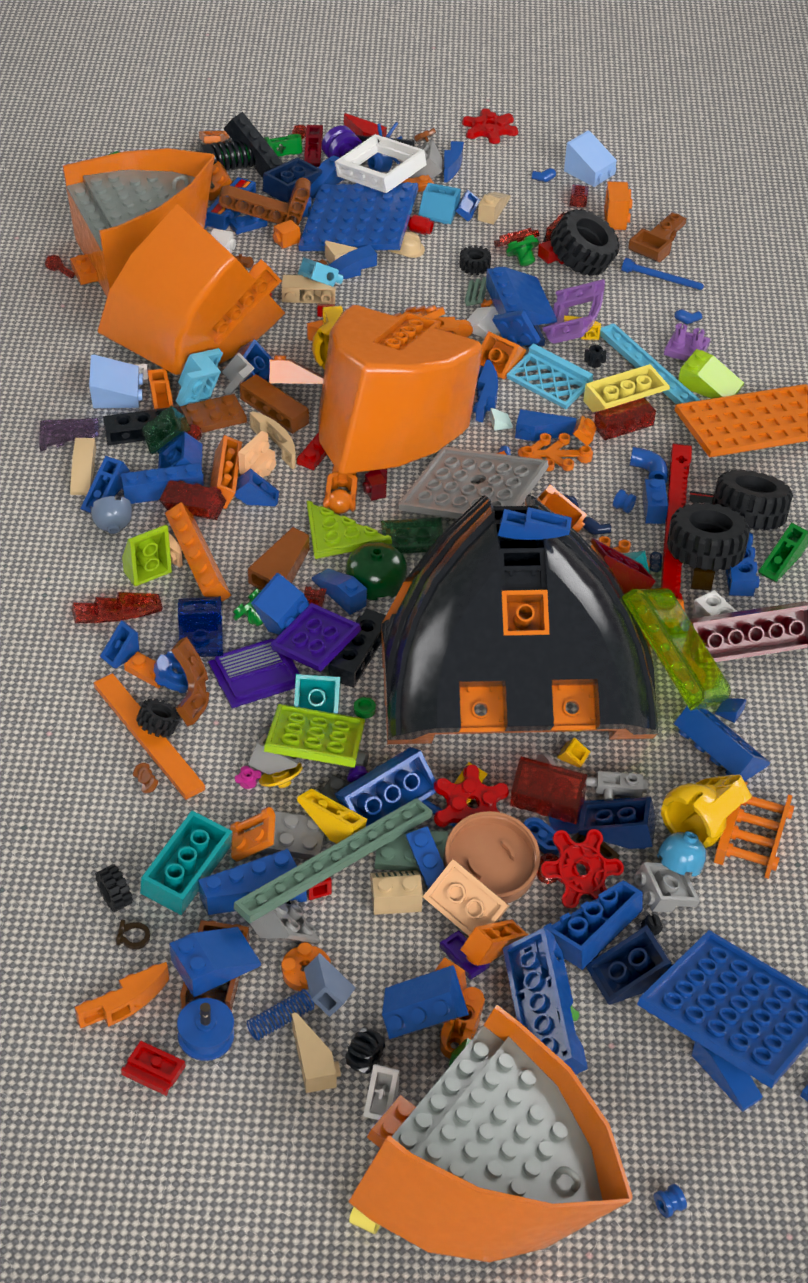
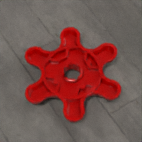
(490, 126)
(458, 794)
(582, 853)

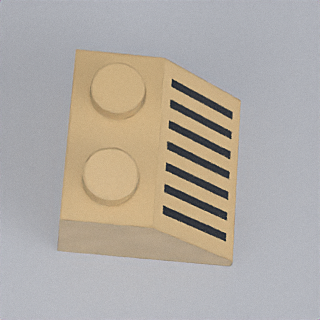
(396, 892)

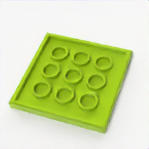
(315, 735)

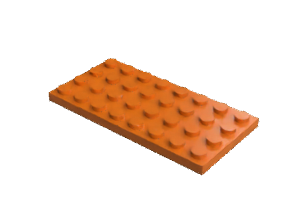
(748, 420)

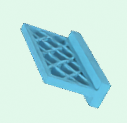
(558, 367)

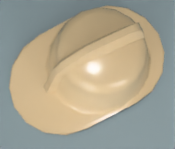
(411, 246)

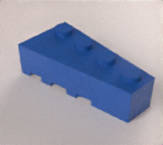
(596, 923)

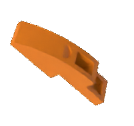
(134, 993)

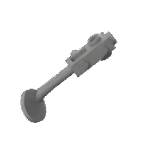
(611, 782)

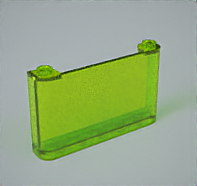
(678, 647)

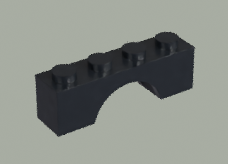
(243, 130)

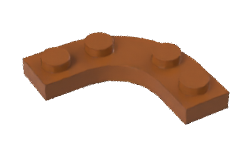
(196, 698)

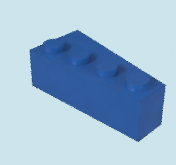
(224, 888)

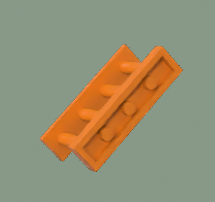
(727, 849)

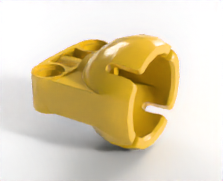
(321, 338)
(704, 806)

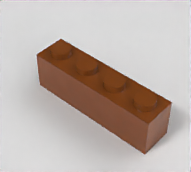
(274, 403)

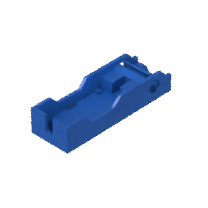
(544, 995)

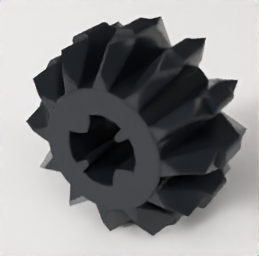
(365, 1050)

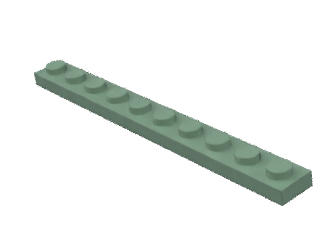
(332, 860)

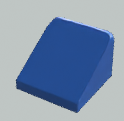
(731, 709)

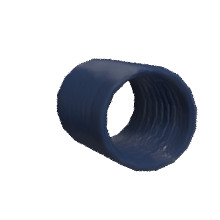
(657, 561)

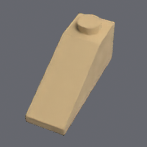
(492, 206)
(315, 1058)

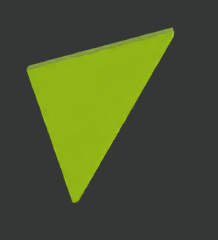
(338, 534)

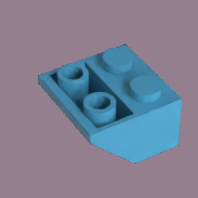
(439, 203)

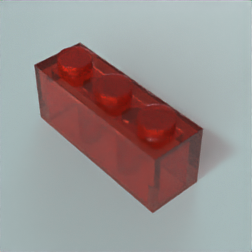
(624, 418)
(199, 500)

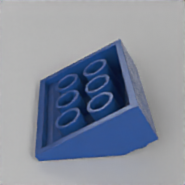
(519, 291)

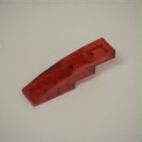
(123, 607)

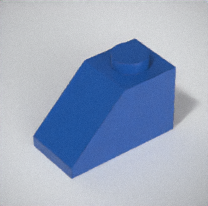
(255, 490)

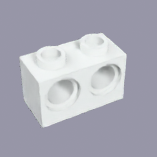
(710, 605)

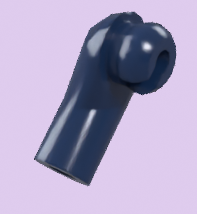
(595, 528)

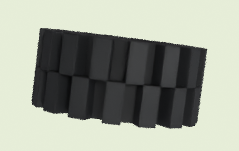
(475, 260)
(158, 717)
(113, 888)

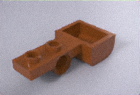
(657, 242)

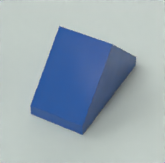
(121, 645)

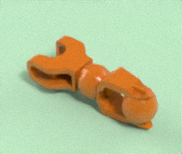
(340, 500)

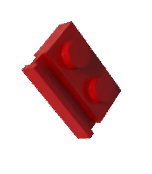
(153, 1068)

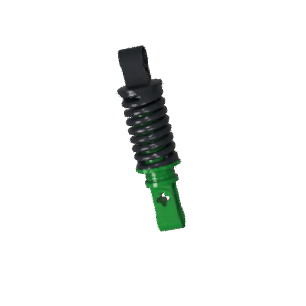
(238, 154)

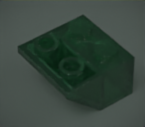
(164, 429)

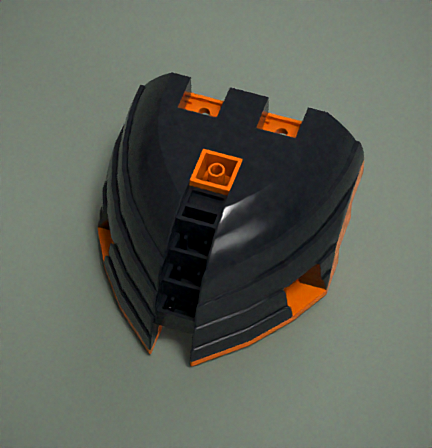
(513, 632)

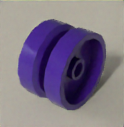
(339, 141)

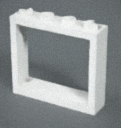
(350, 169)

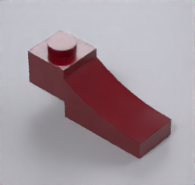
(313, 144)
(375, 484)

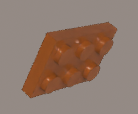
(215, 413)

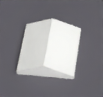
(482, 321)

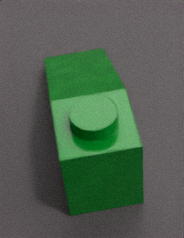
(785, 552)

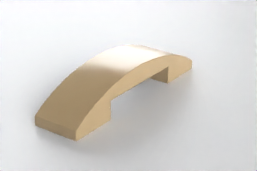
(277, 433)

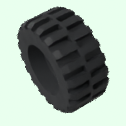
(584, 242)
(756, 496)
(708, 536)

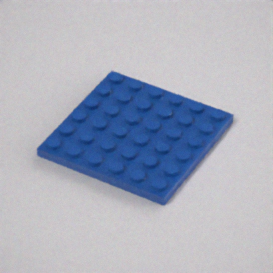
(359, 216)
(733, 1007)

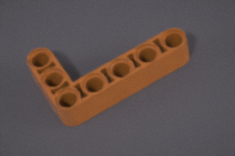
(267, 204)

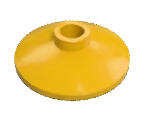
(281, 779)

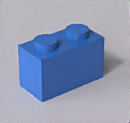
(655, 501)

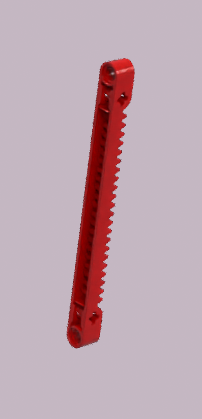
(677, 490)

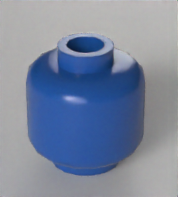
(380, 162)

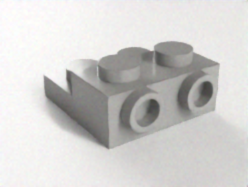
(665, 888)

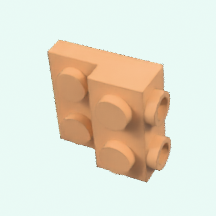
(257, 456)

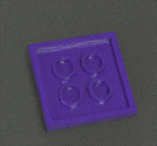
(315, 637)

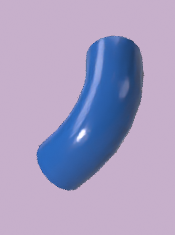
(651, 462)

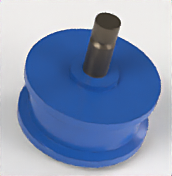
(205, 1029)

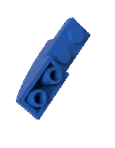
(486, 390)

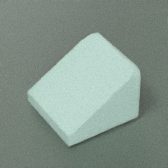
(500, 420)

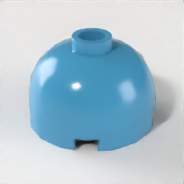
(683, 853)

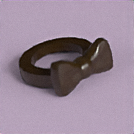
(120, 939)

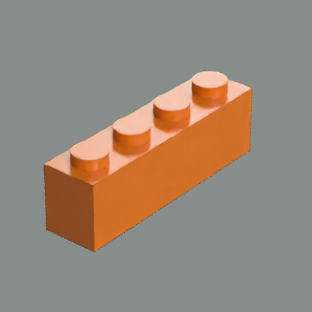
(226, 467)

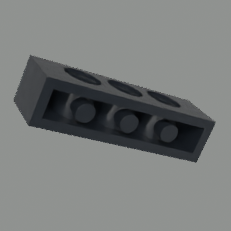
(128, 426)
(359, 651)

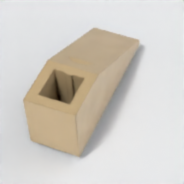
(305, 290)

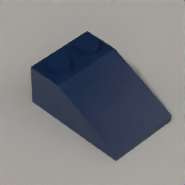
(281, 180)
(621, 822)
(630, 966)

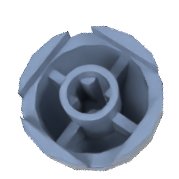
(111, 514)

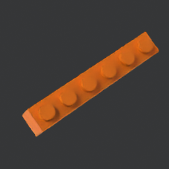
(197, 552)

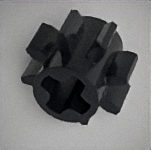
(595, 356)

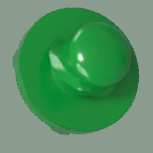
(523, 250)
(248, 610)

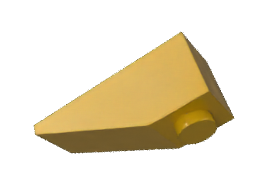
(331, 817)

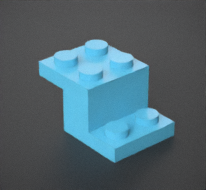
(199, 377)

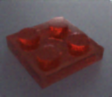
(515, 236)

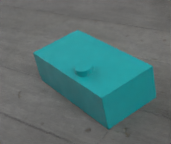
(184, 860)

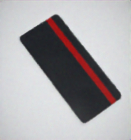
(701, 497)

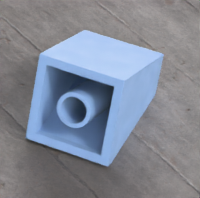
(589, 160)
(114, 383)

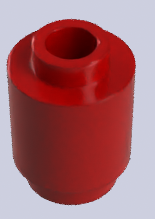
(420, 224)

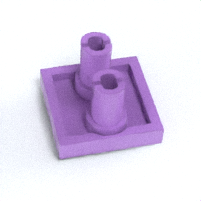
(684, 343)

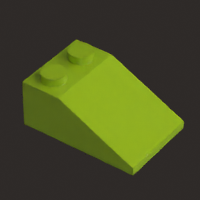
(709, 376)
(147, 556)

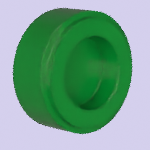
(364, 707)

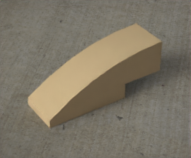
(82, 466)

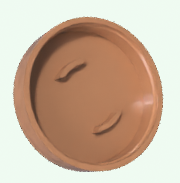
(496, 852)

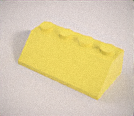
(623, 388)

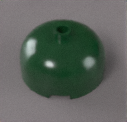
(378, 568)

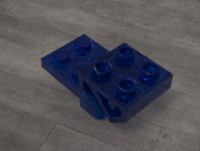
(202, 623)

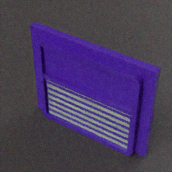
(253, 673)

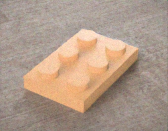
(464, 899)

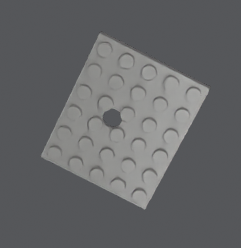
(447, 487)

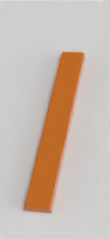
(158, 748)

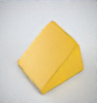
(574, 753)

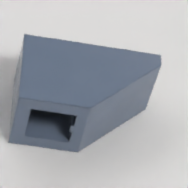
(327, 985)

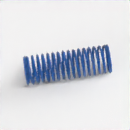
(303, 997)

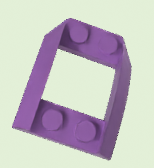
(573, 296)

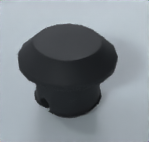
(653, 923)

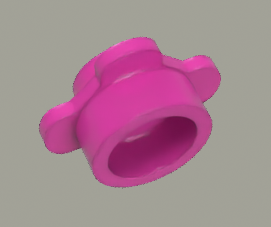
(248, 777)

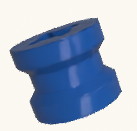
(624, 501)
(670, 1200)

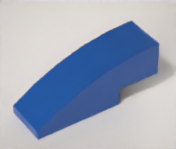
(453, 160)
(353, 261)
(533, 525)

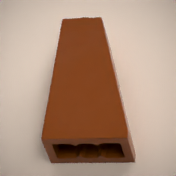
(282, 558)

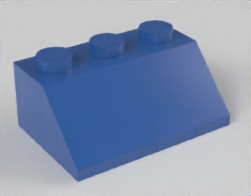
(423, 1003)

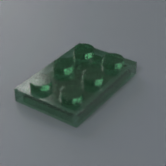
(412, 534)

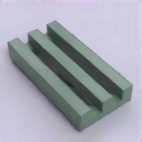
(472, 292)

